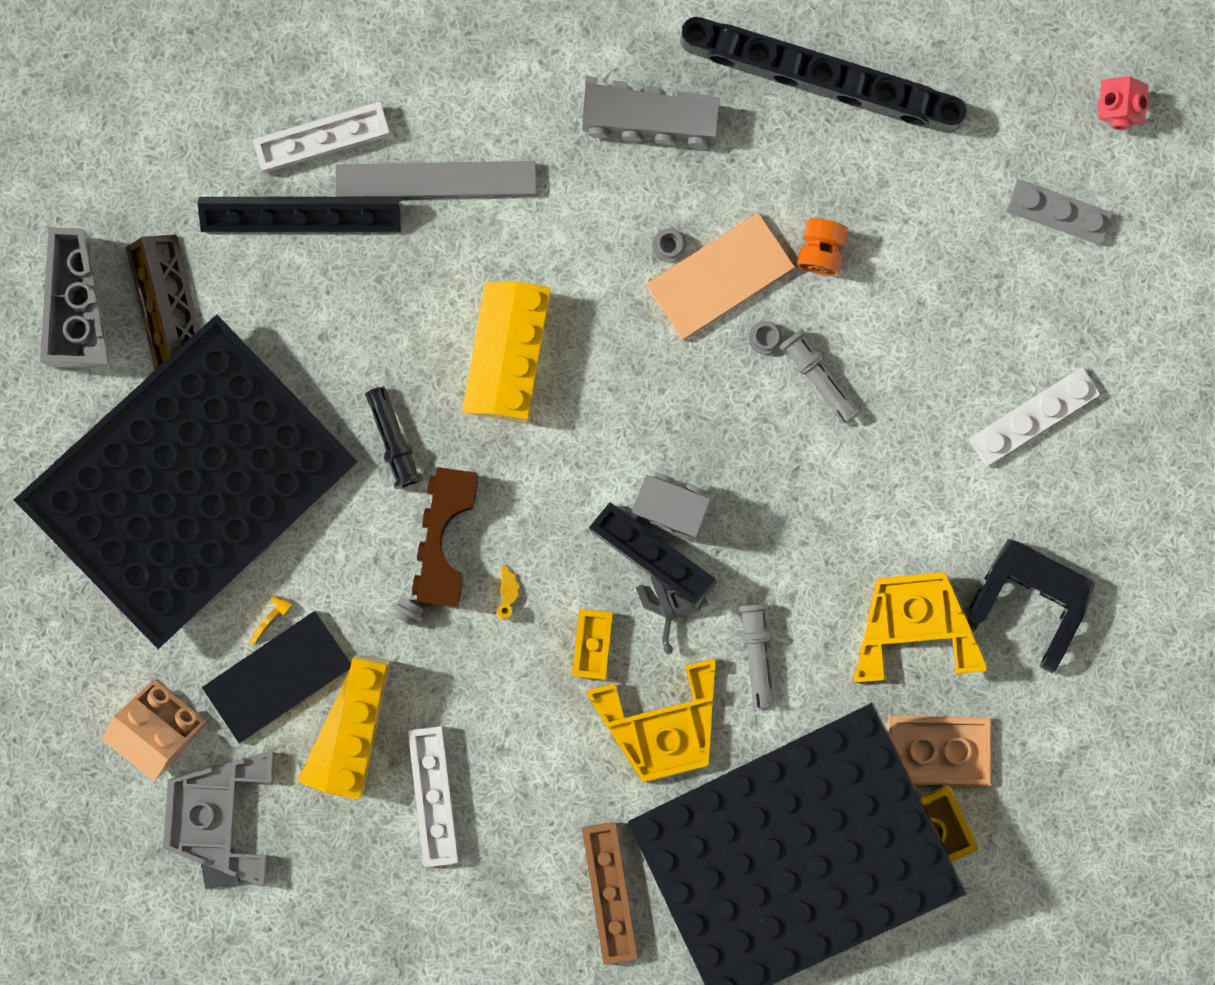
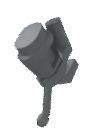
(670, 608)

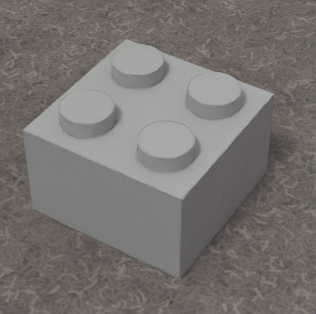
(670, 506)

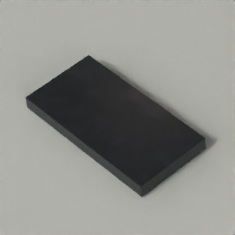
(277, 677)

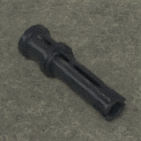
(397, 451)

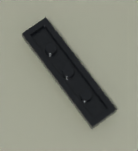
(653, 555)

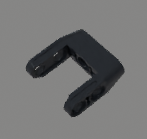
(1045, 575)

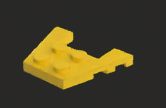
(916, 611)
(665, 738)

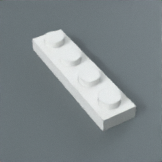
(321, 137)
(1034, 416)
(433, 796)

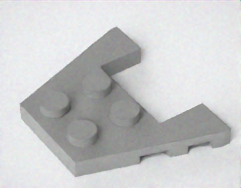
(202, 816)

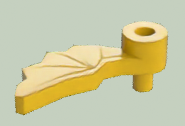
(509, 592)
(282, 607)

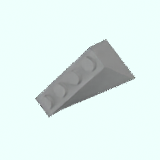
(649, 114)
(71, 311)

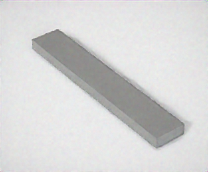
(437, 179)

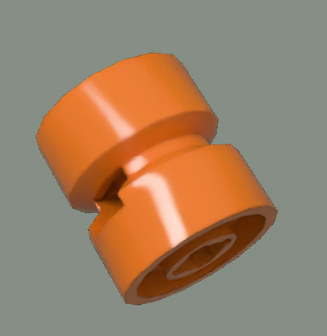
(827, 236)

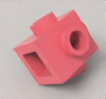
(1123, 102)

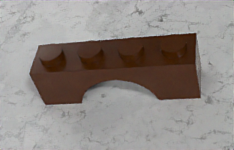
(452, 494)

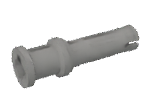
(810, 363)
(756, 638)

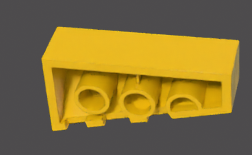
(347, 739)

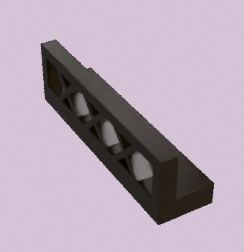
(156, 300)

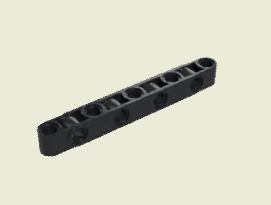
(848, 82)

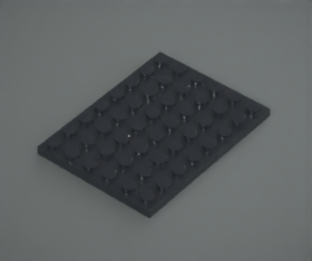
(186, 481)
(797, 854)

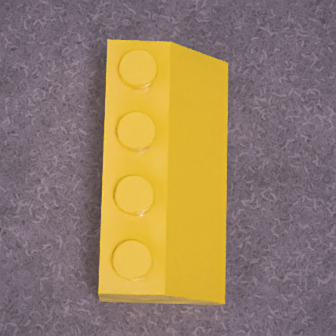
(507, 351)

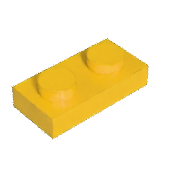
(592, 644)

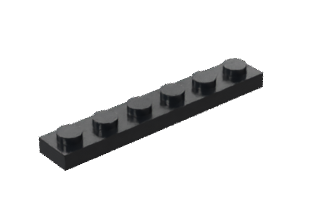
(299, 214)

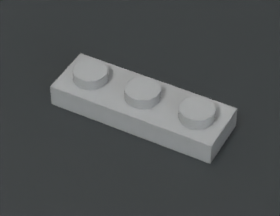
(1059, 212)

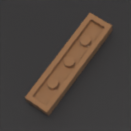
(609, 893)

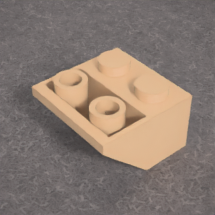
(153, 730)

